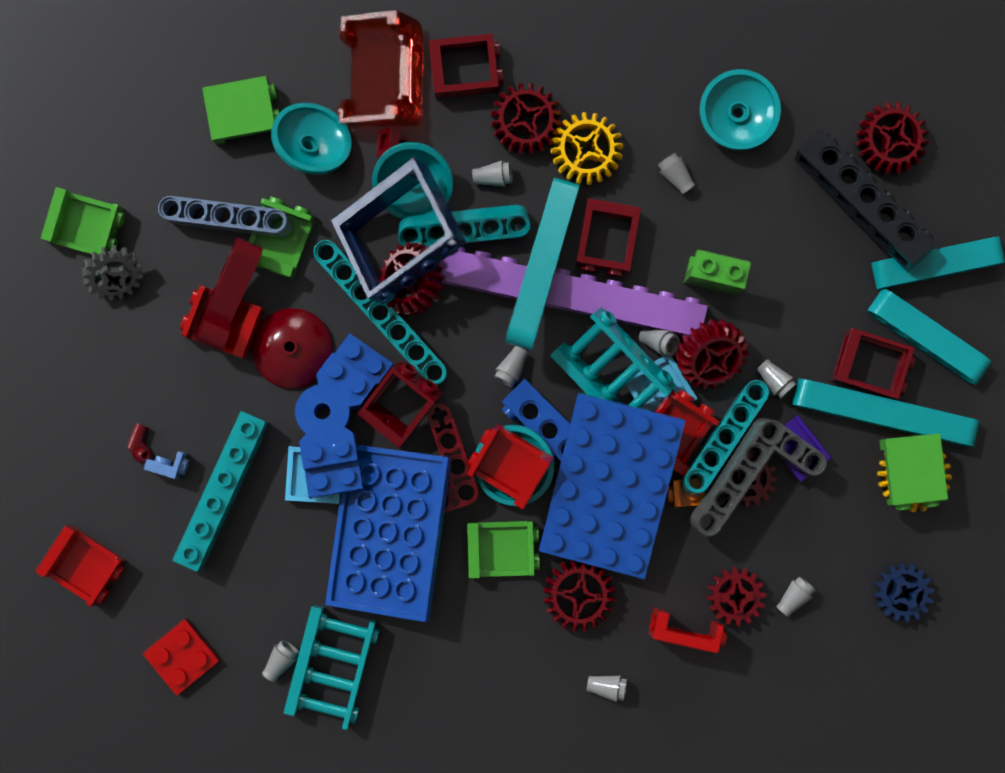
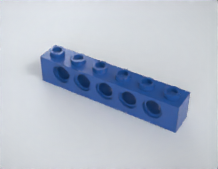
(527, 394)

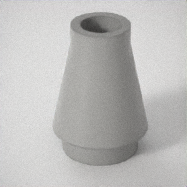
(676, 172)
(493, 174)
(661, 341)
(511, 367)
(777, 380)
(796, 595)
(280, 660)
(609, 687)

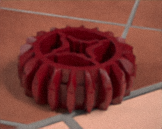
(536, 112)
(901, 142)
(425, 287)
(724, 342)
(575, 619)

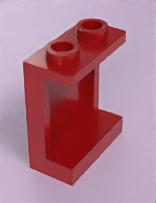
(242, 326)
(697, 423)
(509, 464)
(82, 565)
(711, 642)

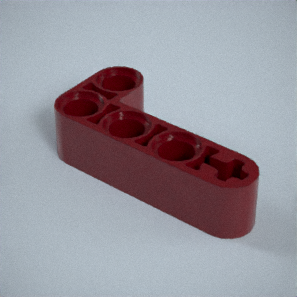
(227, 294)
(456, 452)

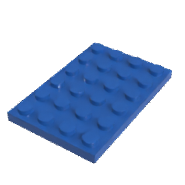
(611, 485)
(390, 535)

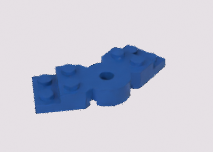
(328, 446)

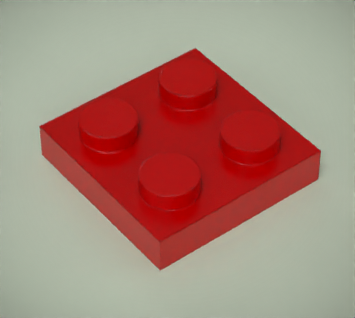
(181, 656)

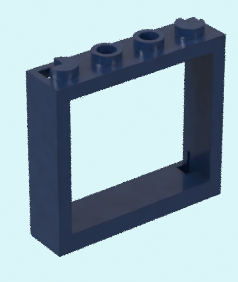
(374, 203)

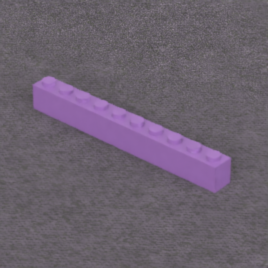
(577, 294)

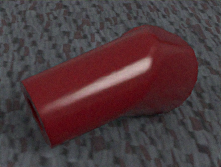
(137, 445)

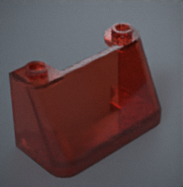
(383, 70)

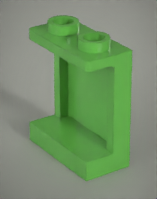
(240, 108)
(82, 222)
(284, 253)
(717, 272)
(915, 470)
(502, 549)

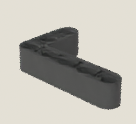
(749, 470)

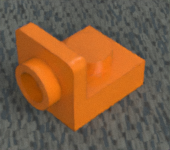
(679, 497)

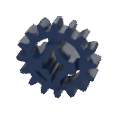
(909, 602)

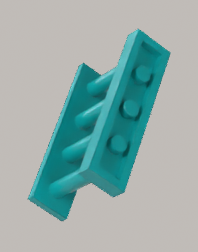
(587, 375)
(305, 674)

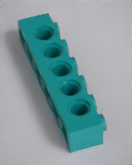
(221, 491)

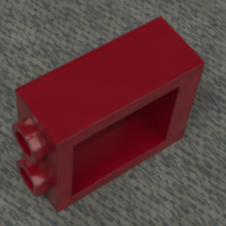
(465, 89)
(612, 210)
(846, 358)
(386, 422)

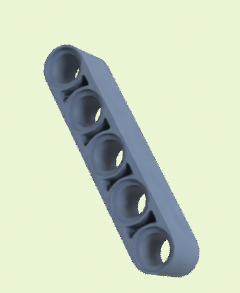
(212, 216)

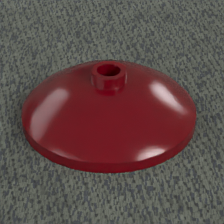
(311, 350)

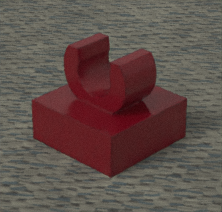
(388, 138)

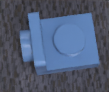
(163, 465)

